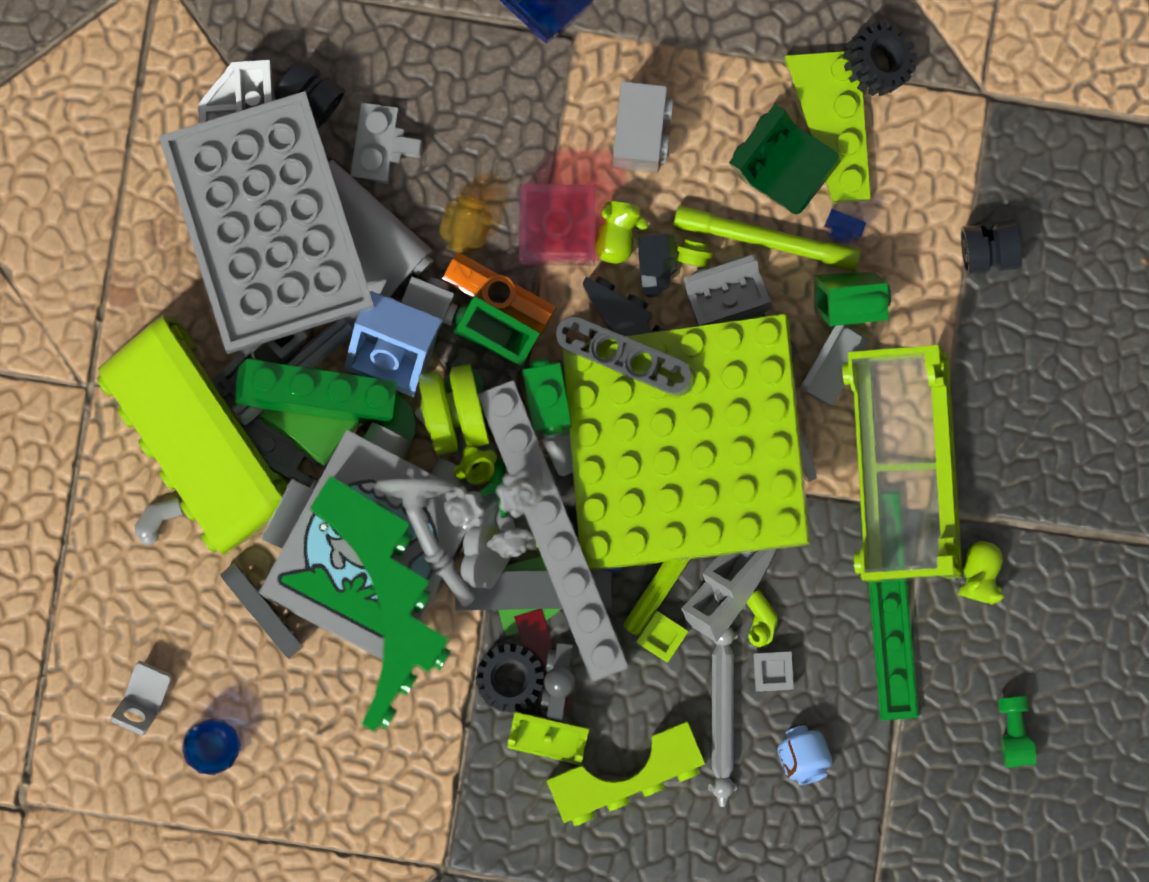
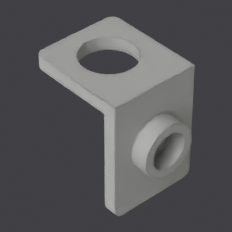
(143, 697)

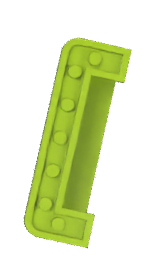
(192, 435)

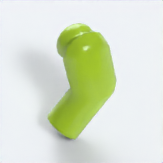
(764, 621)

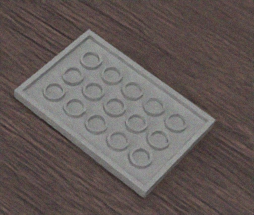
(266, 222)

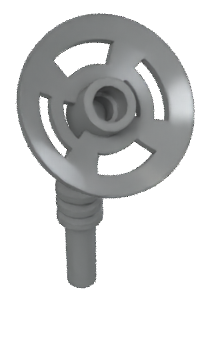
(414, 498)

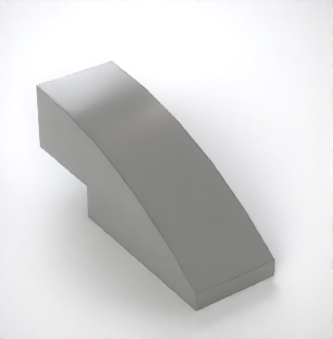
(726, 591)

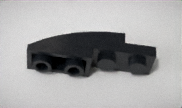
(618, 314)

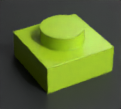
(662, 636)

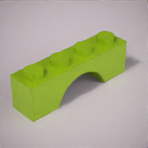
(581, 792)

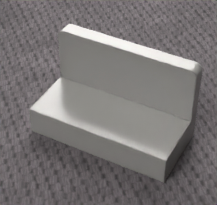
(825, 376)

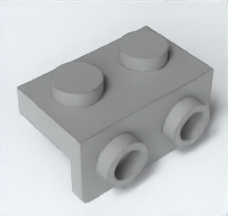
(727, 292)

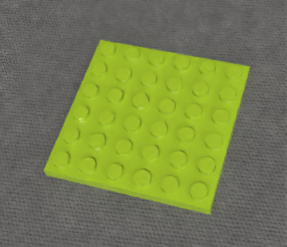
(695, 469)

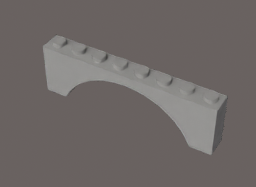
(554, 534)

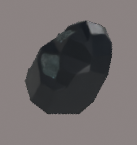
(656, 262)

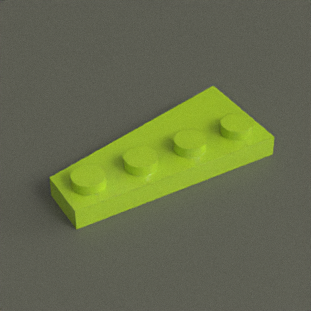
(834, 117)

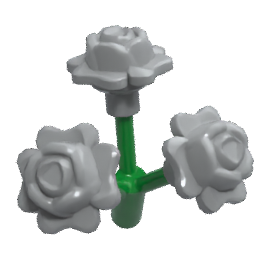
(513, 493)

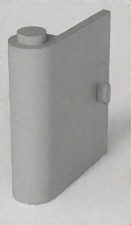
(382, 242)

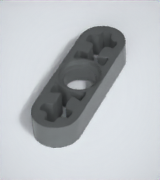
(261, 610)

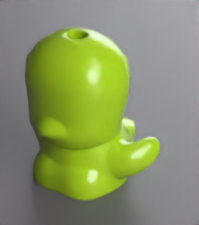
(615, 236)
(981, 570)

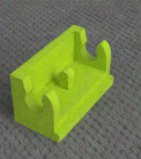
(548, 738)

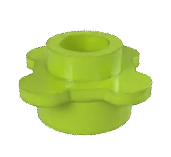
(481, 471)

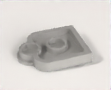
(480, 564)

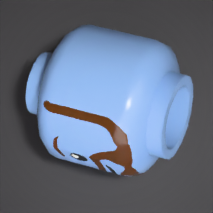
(804, 755)

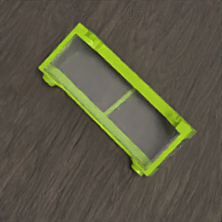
(905, 464)

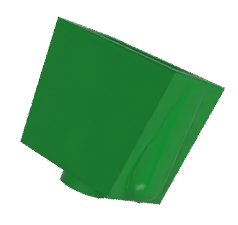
(851, 298)
(494, 331)
(547, 399)

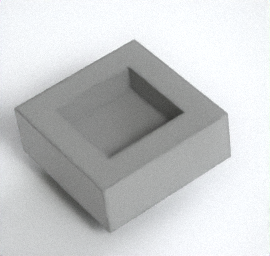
(773, 671)

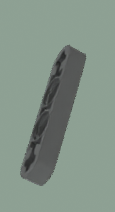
(626, 353)

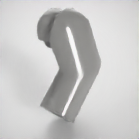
(152, 517)

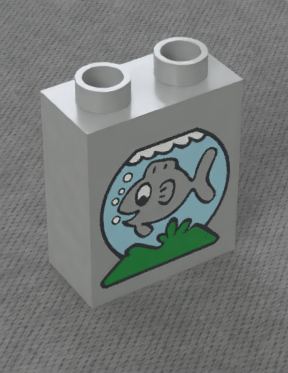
(323, 575)

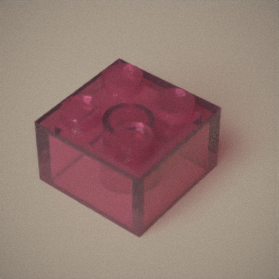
(557, 224)

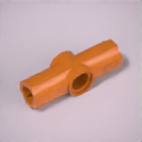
(478, 280)

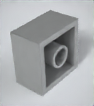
(639, 127)

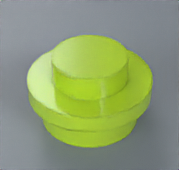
(693, 253)

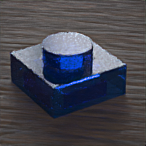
(843, 226)

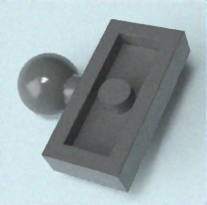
(558, 681)

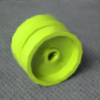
(452, 410)

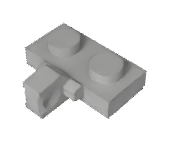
(380, 143)

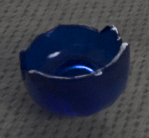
(211, 746)

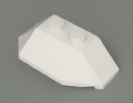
(239, 88)

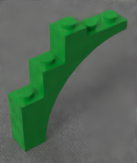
(407, 642)

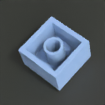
(392, 343)

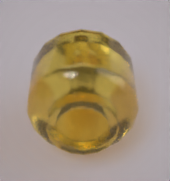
(465, 224)

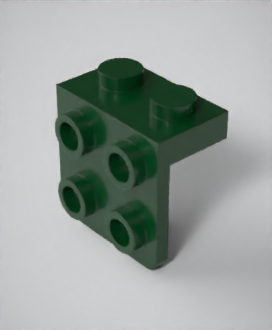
(784, 161)

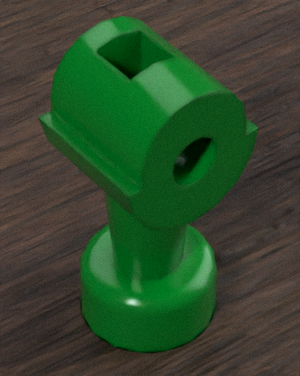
(1016, 746)

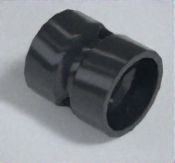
(321, 94)
(991, 247)

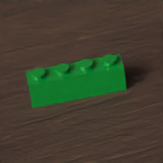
(315, 392)

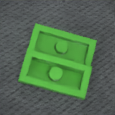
(310, 434)

